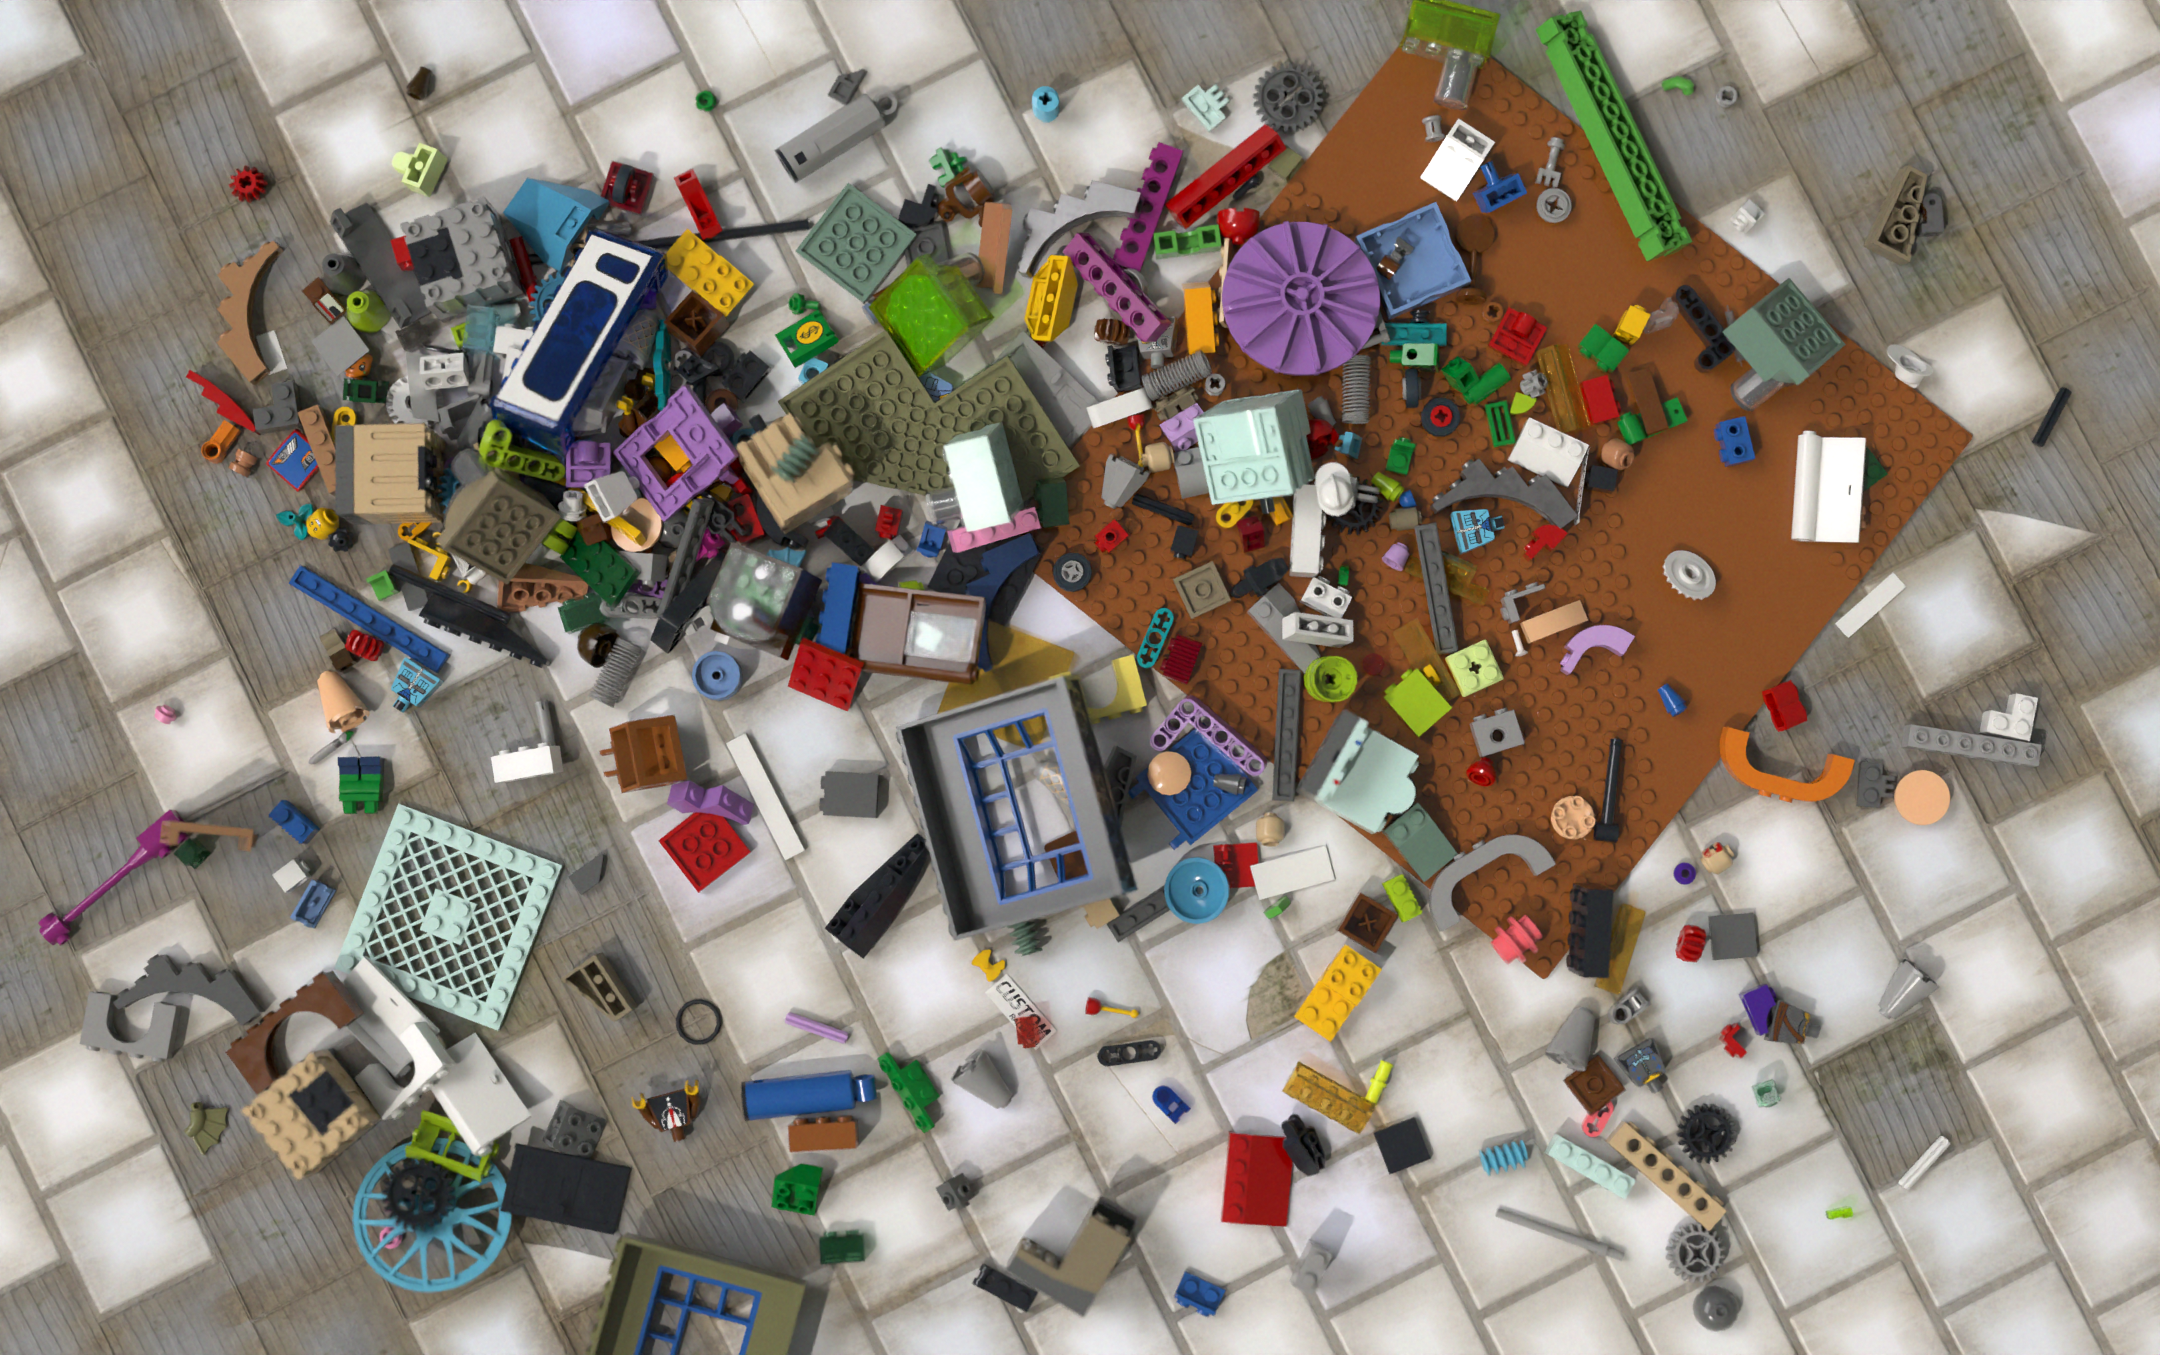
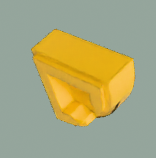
(1431, 675)

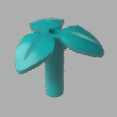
(289, 518)

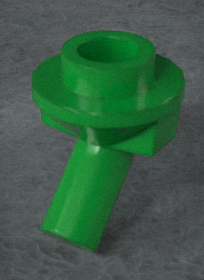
(798, 303)

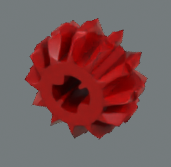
(247, 176)
(364, 645)
(1690, 943)

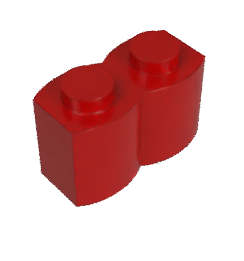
(1784, 706)

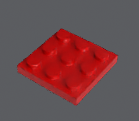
(825, 674)
(704, 848)

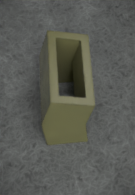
(1286, 164)

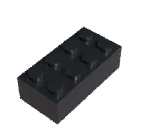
(1590, 930)

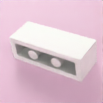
(1317, 629)
(527, 763)

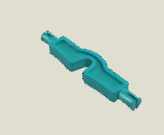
(661, 357)

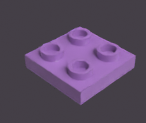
(587, 462)

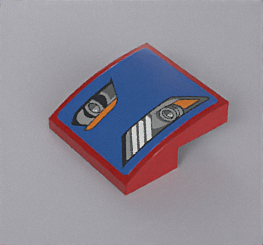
(294, 460)

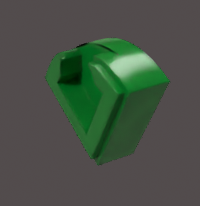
(1343, 576)

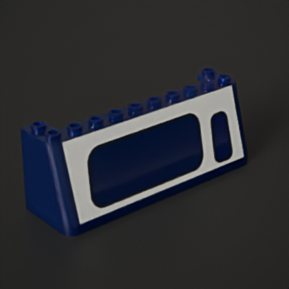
(577, 338)

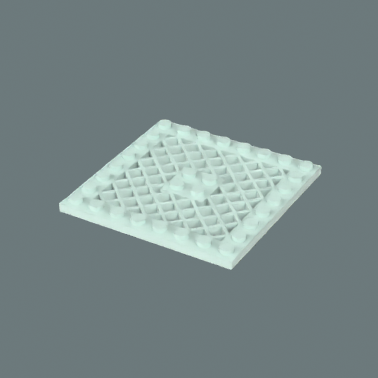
(450, 915)

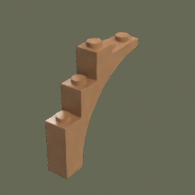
(237, 310)

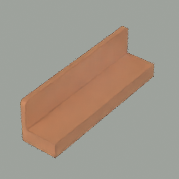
(994, 244)

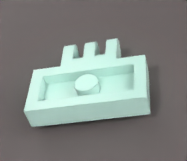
(1206, 106)

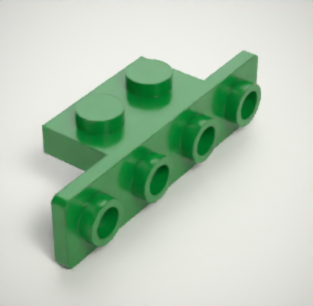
(912, 1087)

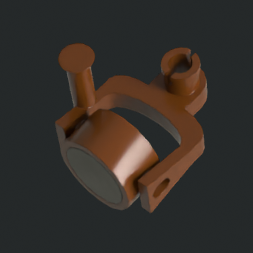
(978, 189)

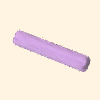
(816, 1027)

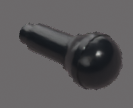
(1251, 183)

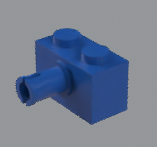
(1498, 190)

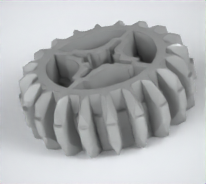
(1710, 1265)

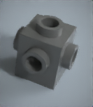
(955, 1192)

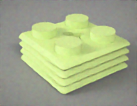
(1480, 655)

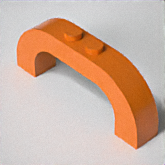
(1733, 755)

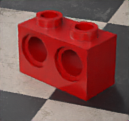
(750, 518)

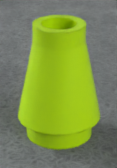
(1387, 486)

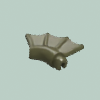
(206, 1125)

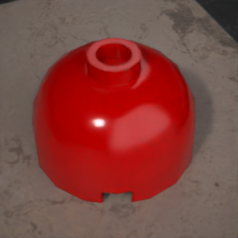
(1238, 224)
(1320, 437)

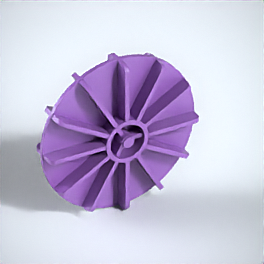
(1300, 298)

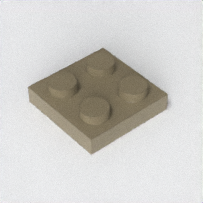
(1201, 590)

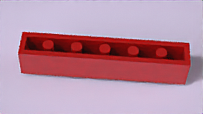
(1225, 176)

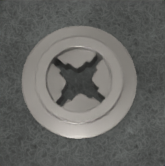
(1563, 203)

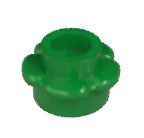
(705, 95)

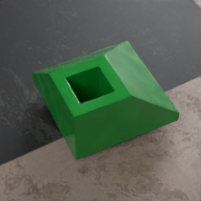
(797, 1189)

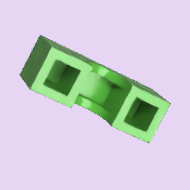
(1173, 244)

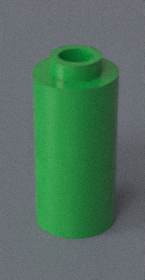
(1489, 383)

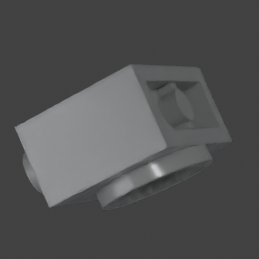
(1503, 721)

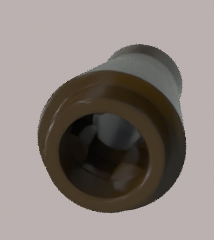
(419, 84)

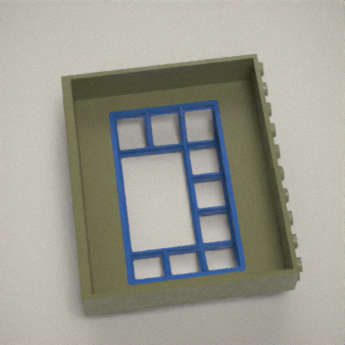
(636, 1287)

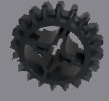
(1358, 515)
(1710, 1143)

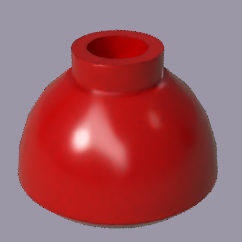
(1482, 772)

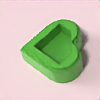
(1277, 908)

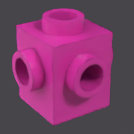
(710, 545)

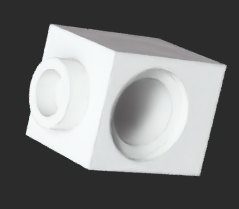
(292, 875)

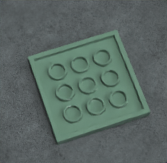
(856, 243)

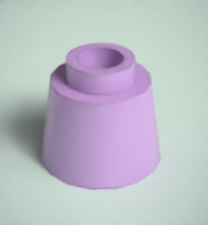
(1396, 556)

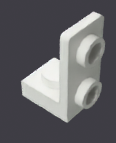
(1746, 216)

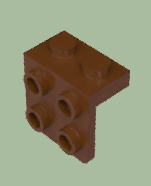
(1074, 861)

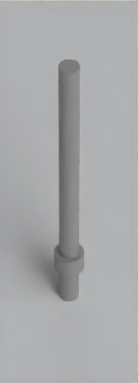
(1599, 1248)

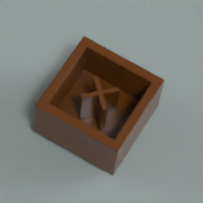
(696, 323)
(1366, 922)

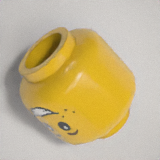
(322, 523)

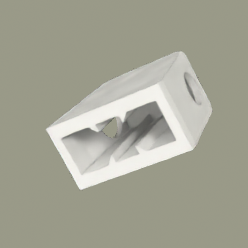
(612, 494)

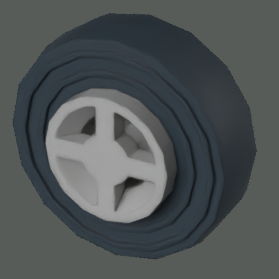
(1411, 388)
(1072, 572)

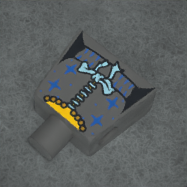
(1643, 1065)

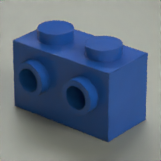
(1734, 442)

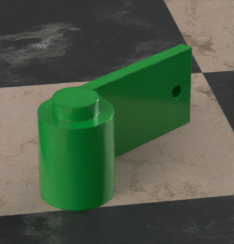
(1633, 428)

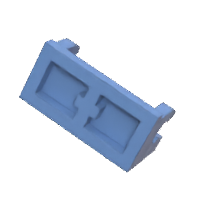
(313, 903)

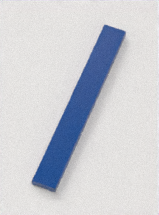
(369, 619)

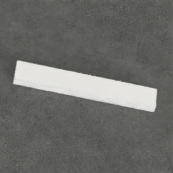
(765, 797)

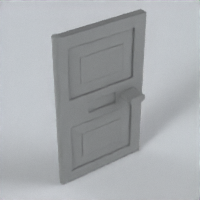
(1053, 387)

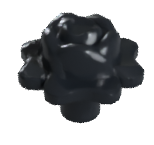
(341, 539)

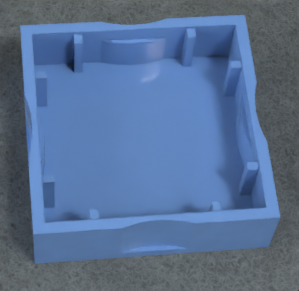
(1426, 273)

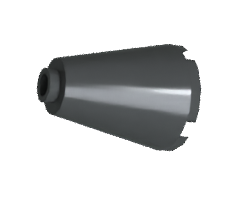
(342, 274)
(469, 434)

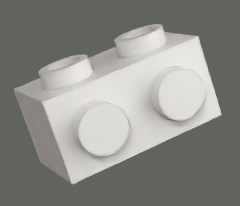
(1325, 598)

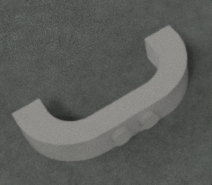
(1440, 893)

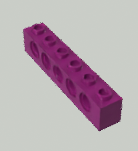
(1171, 158)
(1155, 321)

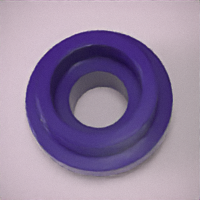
(1679, 878)

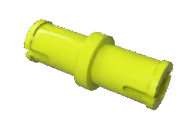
(1379, 1081)

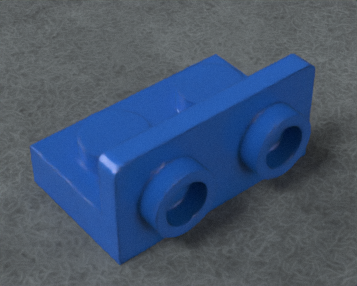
(1198, 1294)

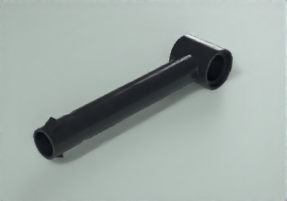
(1606, 829)

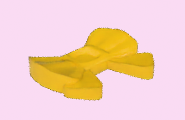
(990, 970)

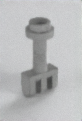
(1555, 144)

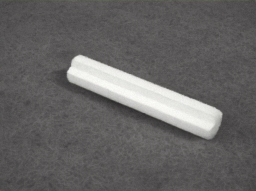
(1924, 1162)

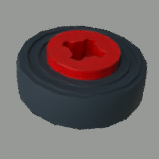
(1435, 422)

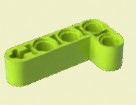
(523, 457)

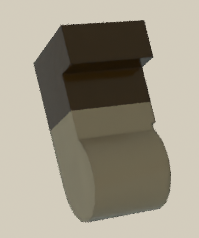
(336, 649)

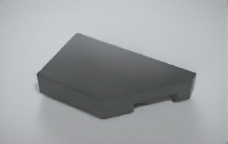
(846, 86)
(588, 875)

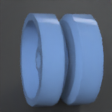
(704, 677)

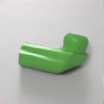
(1679, 82)

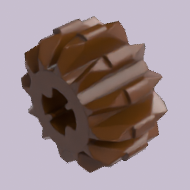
(1111, 332)

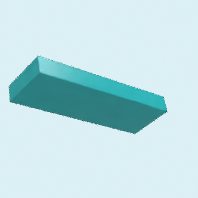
(1416, 333)

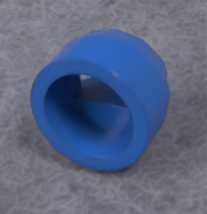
(1407, 500)

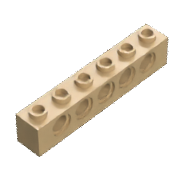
(1706, 1216)

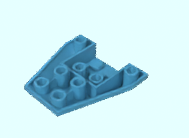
(553, 217)

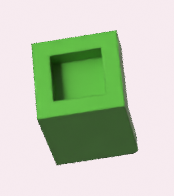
(383, 585)

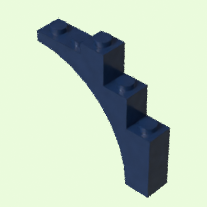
(1001, 564)

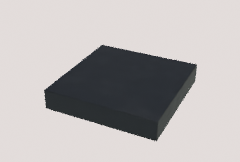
(1401, 1145)

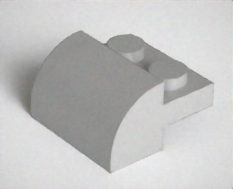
(1190, 473)

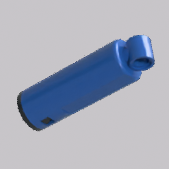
(805, 1094)

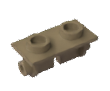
(1166, 405)

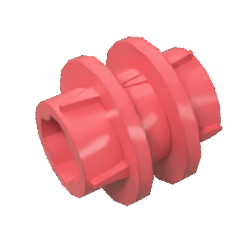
(1516, 939)

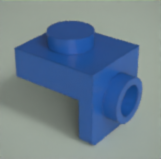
(931, 540)

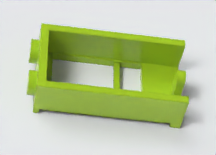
(425, 1138)

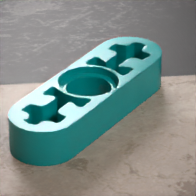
(1166, 625)

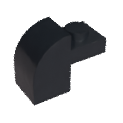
(917, 214)

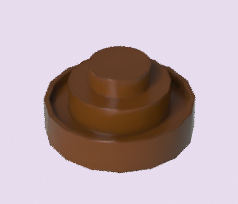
(719, 397)

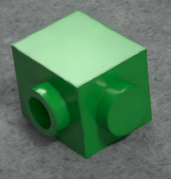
(1460, 375)

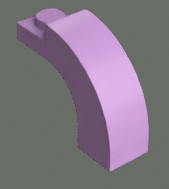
(1603, 636)

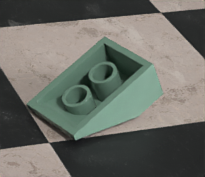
(1420, 842)

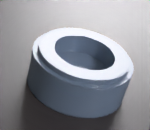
(869, 314)

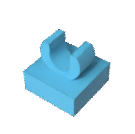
(1350, 445)

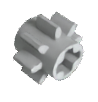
(1533, 384)

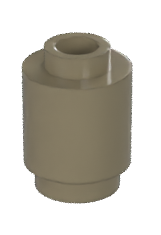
(1404, 518)

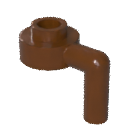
(634, 389)

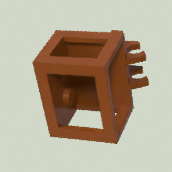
(646, 754)

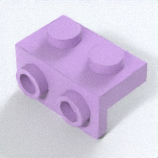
(1181, 428)

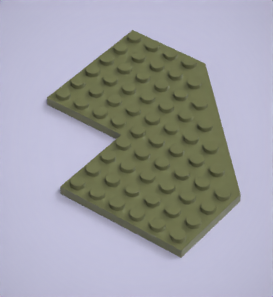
(897, 432)

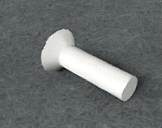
(1520, 650)

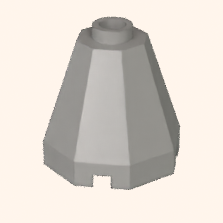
(1121, 480)

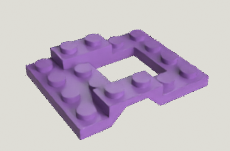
(699, 439)

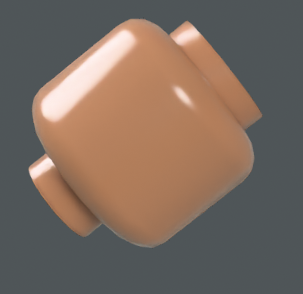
(1617, 454)

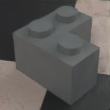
(284, 413)

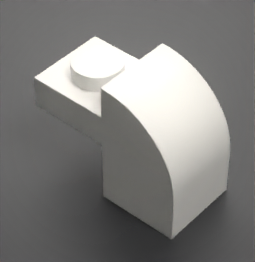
(887, 558)

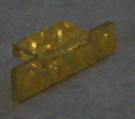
(1458, 577)

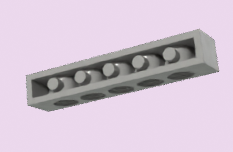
(1971, 746)

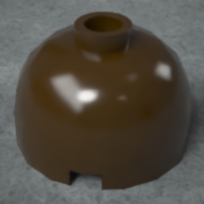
(596, 643)

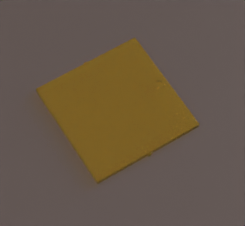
(1018, 663)

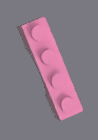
(1023, 522)

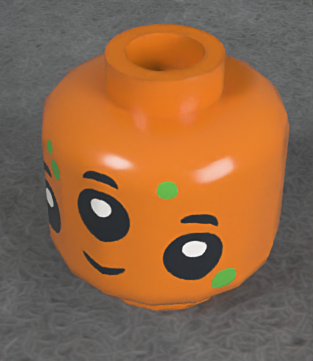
(360, 367)

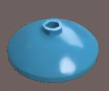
(1182, 891)

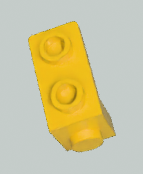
(441, 568)

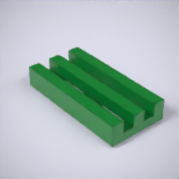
(1503, 442)

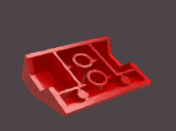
(1256, 1180)

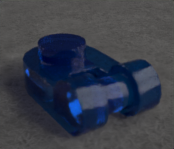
(1164, 1097)

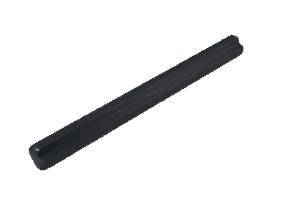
(449, 593)

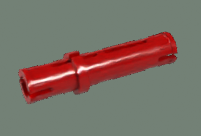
(527, 275)

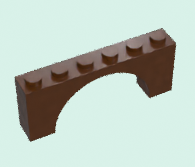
(255, 1051)

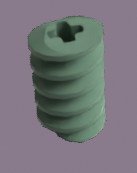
(795, 459)
(1025, 938)

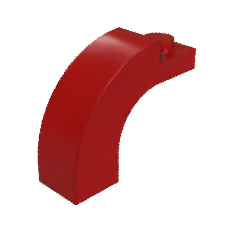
(698, 204)

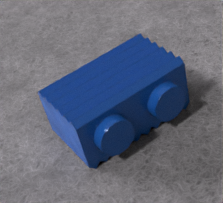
(294, 822)

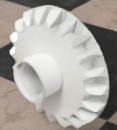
(398, 405)
(1689, 574)

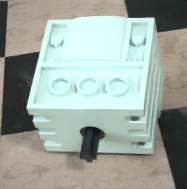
(1255, 448)

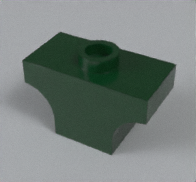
(365, 390)

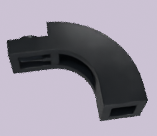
(774, 531)

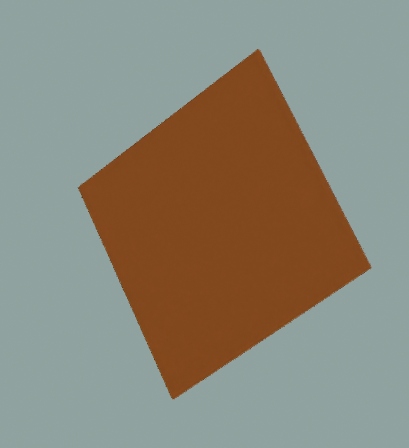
(1673, 497)

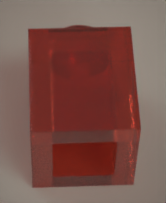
(1027, 1031)

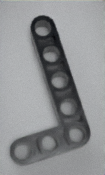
(686, 605)

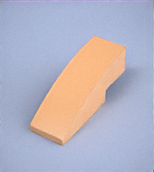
(1553, 621)

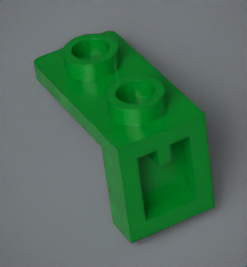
(1400, 456)

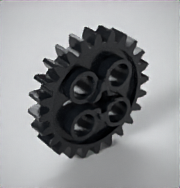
(398, 1193)

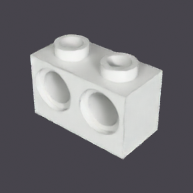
(444, 371)

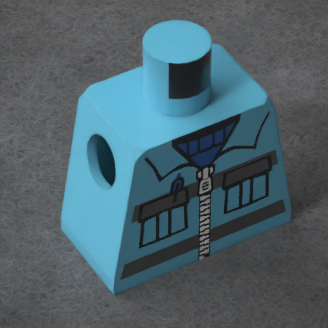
(1474, 528)
(414, 685)

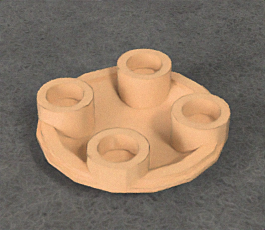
(1169, 773)
(1572, 817)

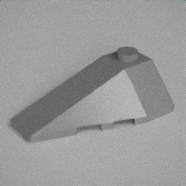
(1269, 614)

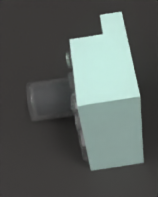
(983, 478)

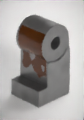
(1932, 216)

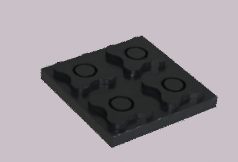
(964, 567)

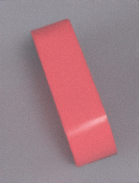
(1601, 1122)

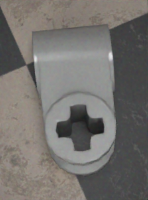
(1631, 1003)

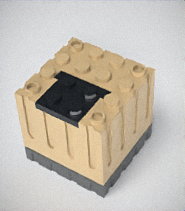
(388, 473)
(313, 1113)

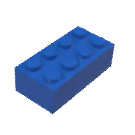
(839, 606)

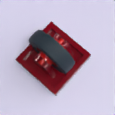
(627, 187)

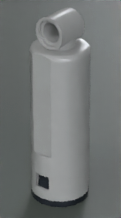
(834, 135)

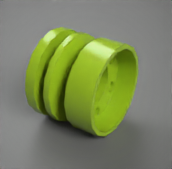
(1342, 679)

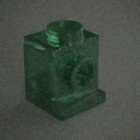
(192, 853)
(1767, 1093)

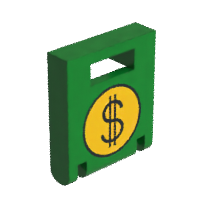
(811, 337)

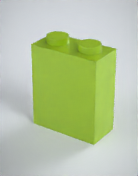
(1416, 701)

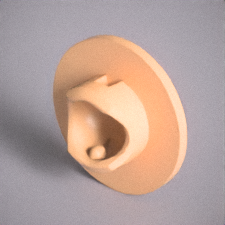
(645, 519)
(1922, 797)

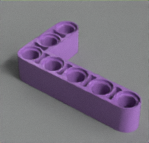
(1209, 732)

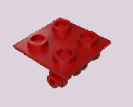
(1236, 862)

